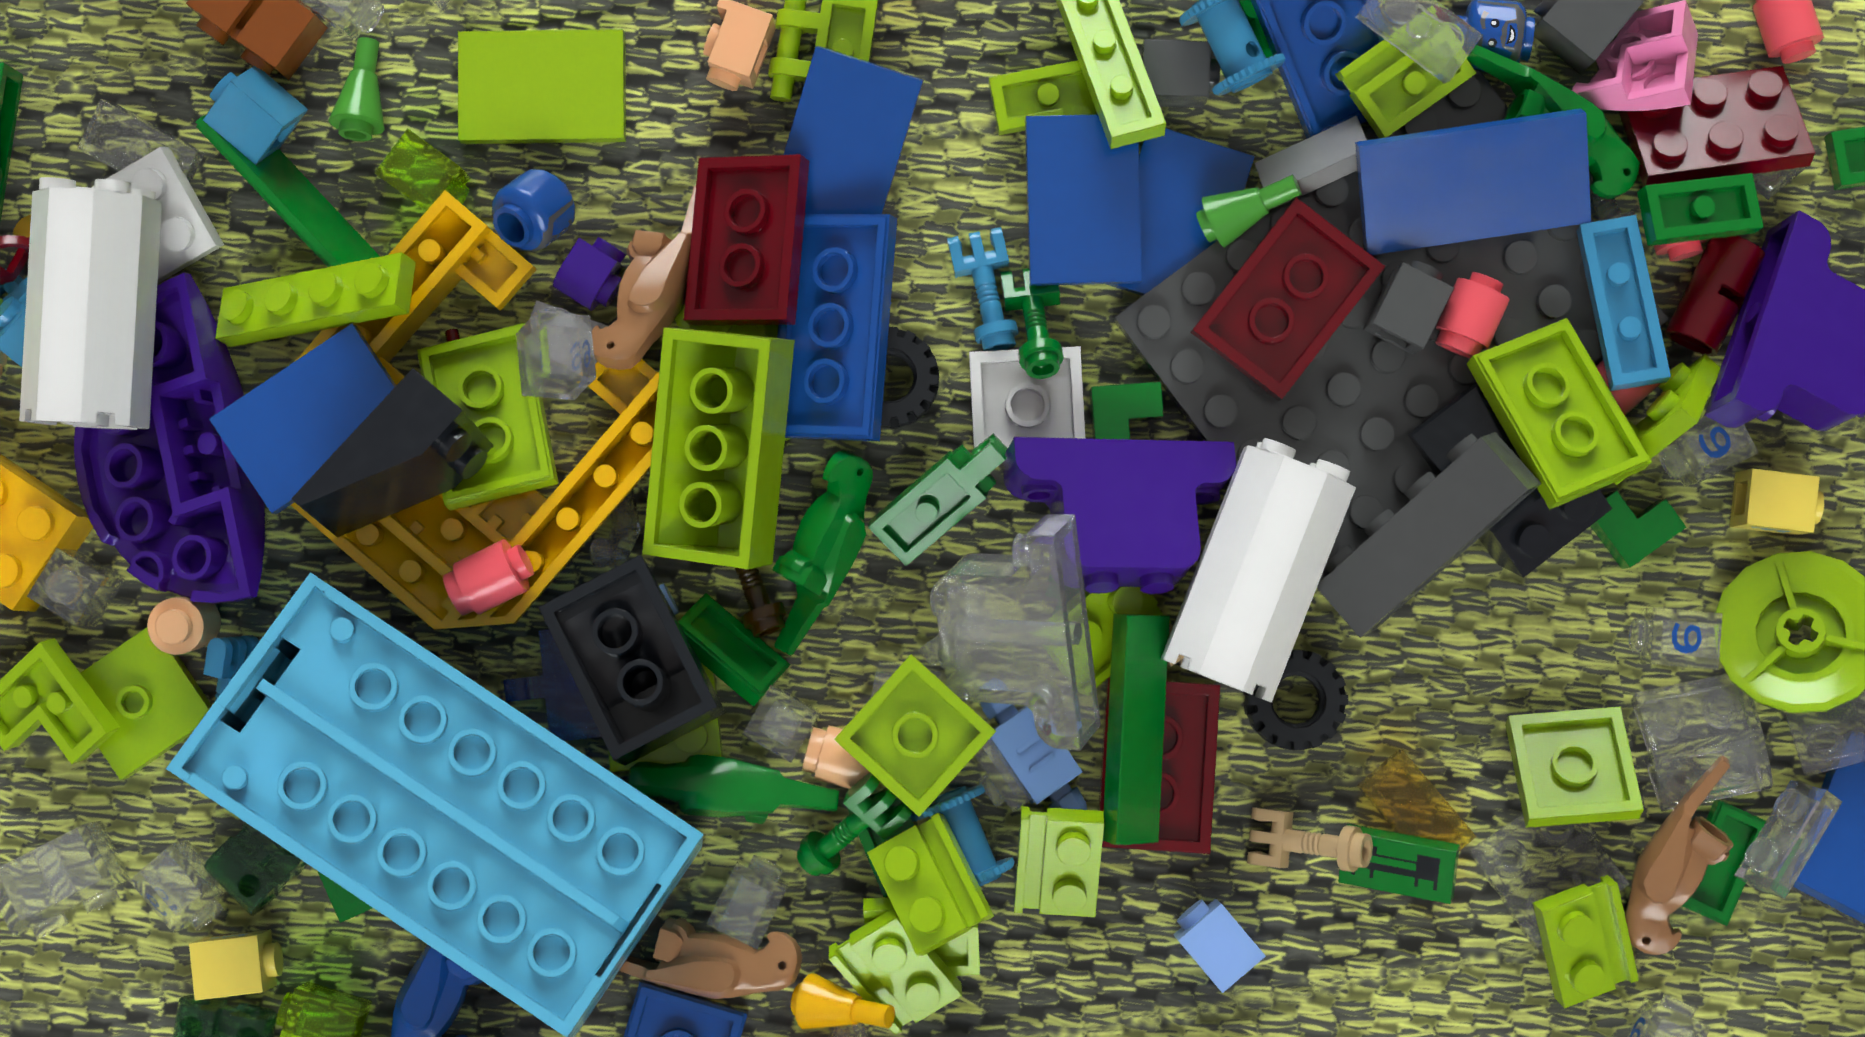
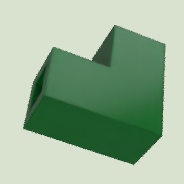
(1119, 404)
(1635, 537)

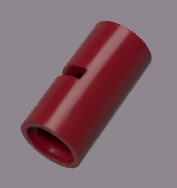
(1715, 294)

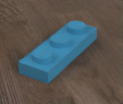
(1623, 303)

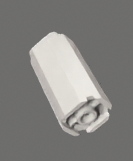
(90, 305)
(1260, 568)

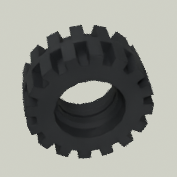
(925, 379)
(1324, 720)

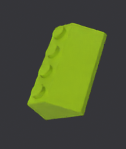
(718, 447)

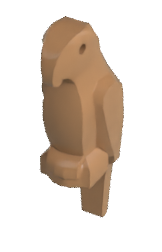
(647, 295)
(1674, 867)
(717, 963)

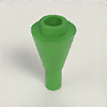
(359, 105)
(1233, 213)

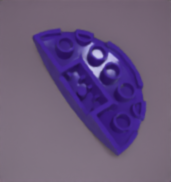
(174, 490)

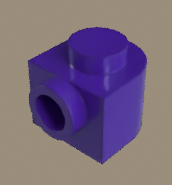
(591, 273)

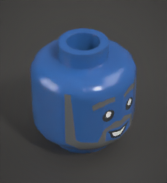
(1503, 27)
(533, 210)

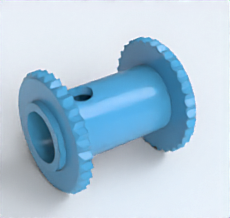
(1232, 44)
(968, 832)

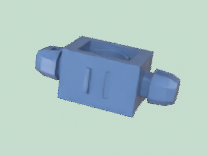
(1037, 766)

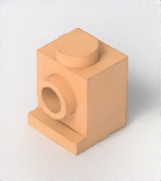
(738, 45)

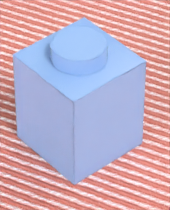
(1217, 943)

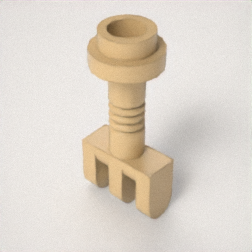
(1350, 848)

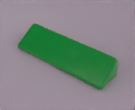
(296, 203)
(1135, 729)

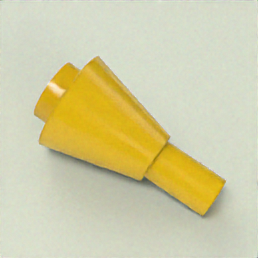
(824, 1004)

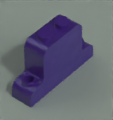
(1795, 337)
(1128, 501)

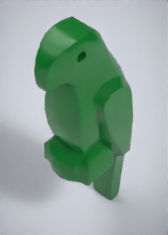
(1610, 159)
(825, 545)
(727, 788)

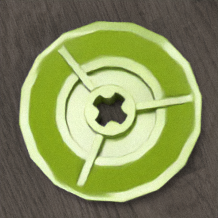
(1786, 594)

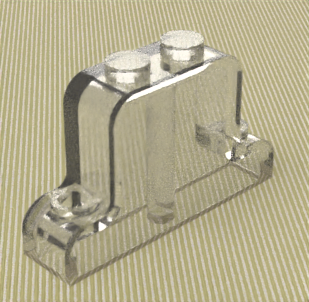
(1021, 631)

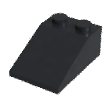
(396, 458)
(1529, 530)
(631, 661)

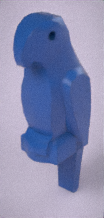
(430, 996)

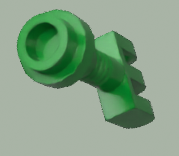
(1040, 354)
(820, 852)

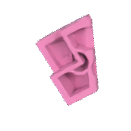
(1647, 62)

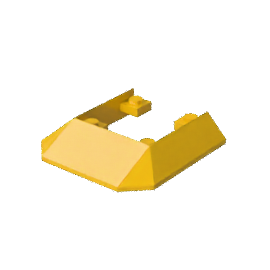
(424, 541)

